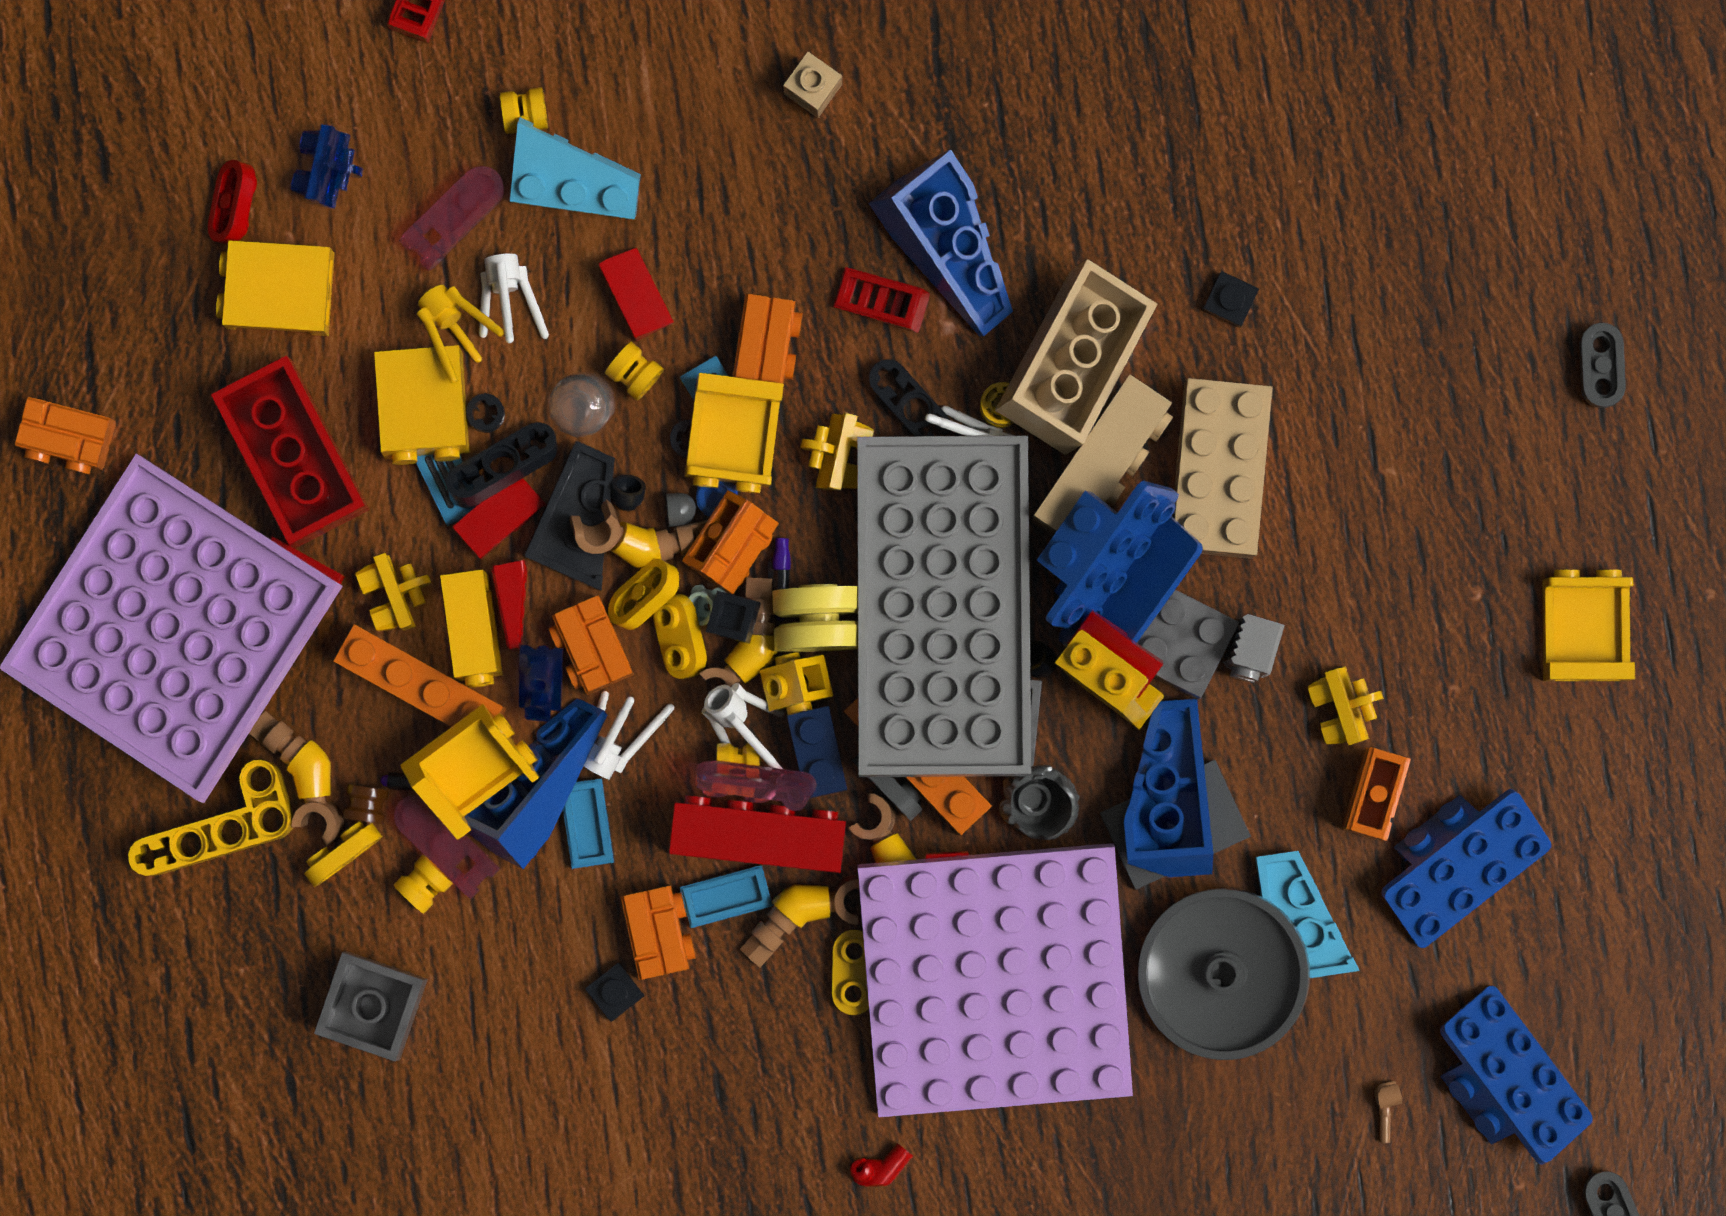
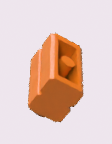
(766, 339)
(64, 434)
(730, 542)
(591, 644)
(1375, 794)
(657, 932)

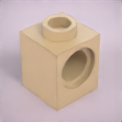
(812, 84)

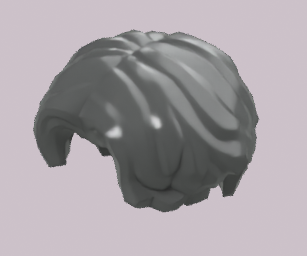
(1040, 804)

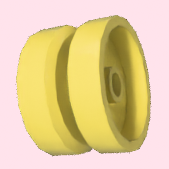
(819, 615)

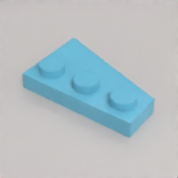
(568, 178)
(1291, 888)

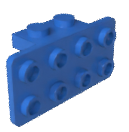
(1099, 546)
(1148, 581)
(1461, 862)
(1509, 1079)

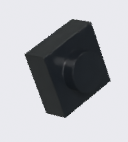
(1230, 299)
(733, 617)
(615, 992)

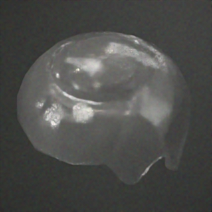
(581, 403)

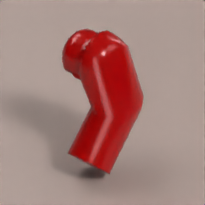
(880, 1171)

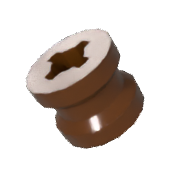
(365, 804)

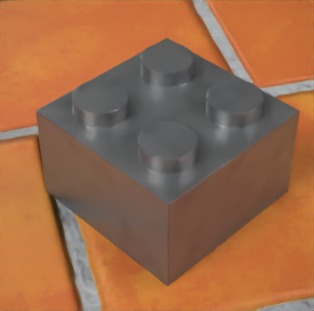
(1189, 642)
(370, 1006)

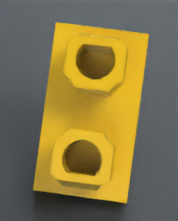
(831, 451)
(383, 575)
(1338, 688)

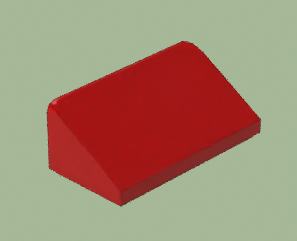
(636, 293)

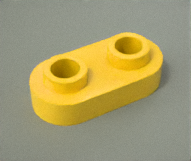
(643, 594)
(680, 636)
(327, 863)
(849, 972)

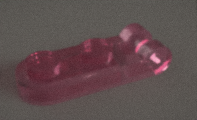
(455, 215)
(755, 783)
(441, 847)

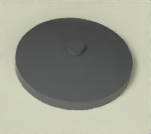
(1224, 973)

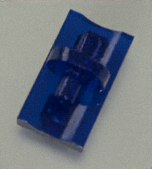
(330, 166)
(540, 681)

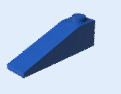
(940, 230)
(1168, 807)
(524, 813)

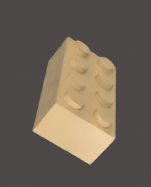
(1076, 357)
(1108, 452)
(1222, 464)

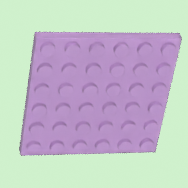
(170, 628)
(995, 980)

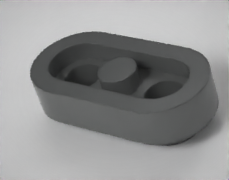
(1602, 366)
(903, 796)
(1618, 1204)

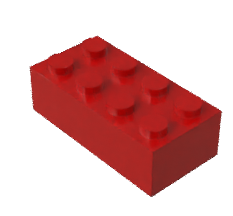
(290, 452)
(757, 837)

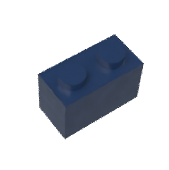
(818, 750)

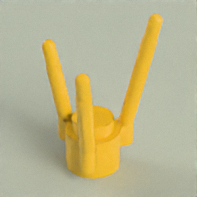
(441, 309)

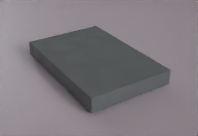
(1225, 824)

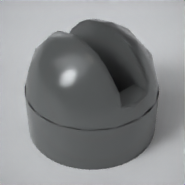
(680, 509)

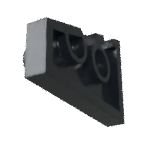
(578, 492)

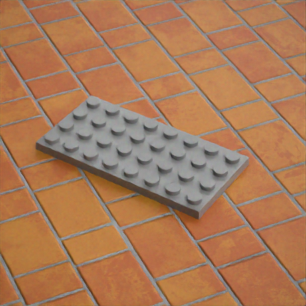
(943, 606)

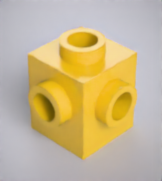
(796, 683)

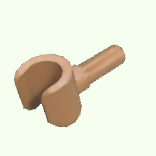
(1386, 1095)

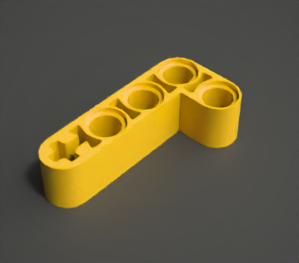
(211, 829)

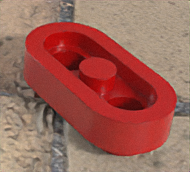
(231, 202)

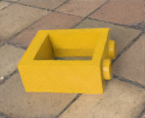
(471, 627)

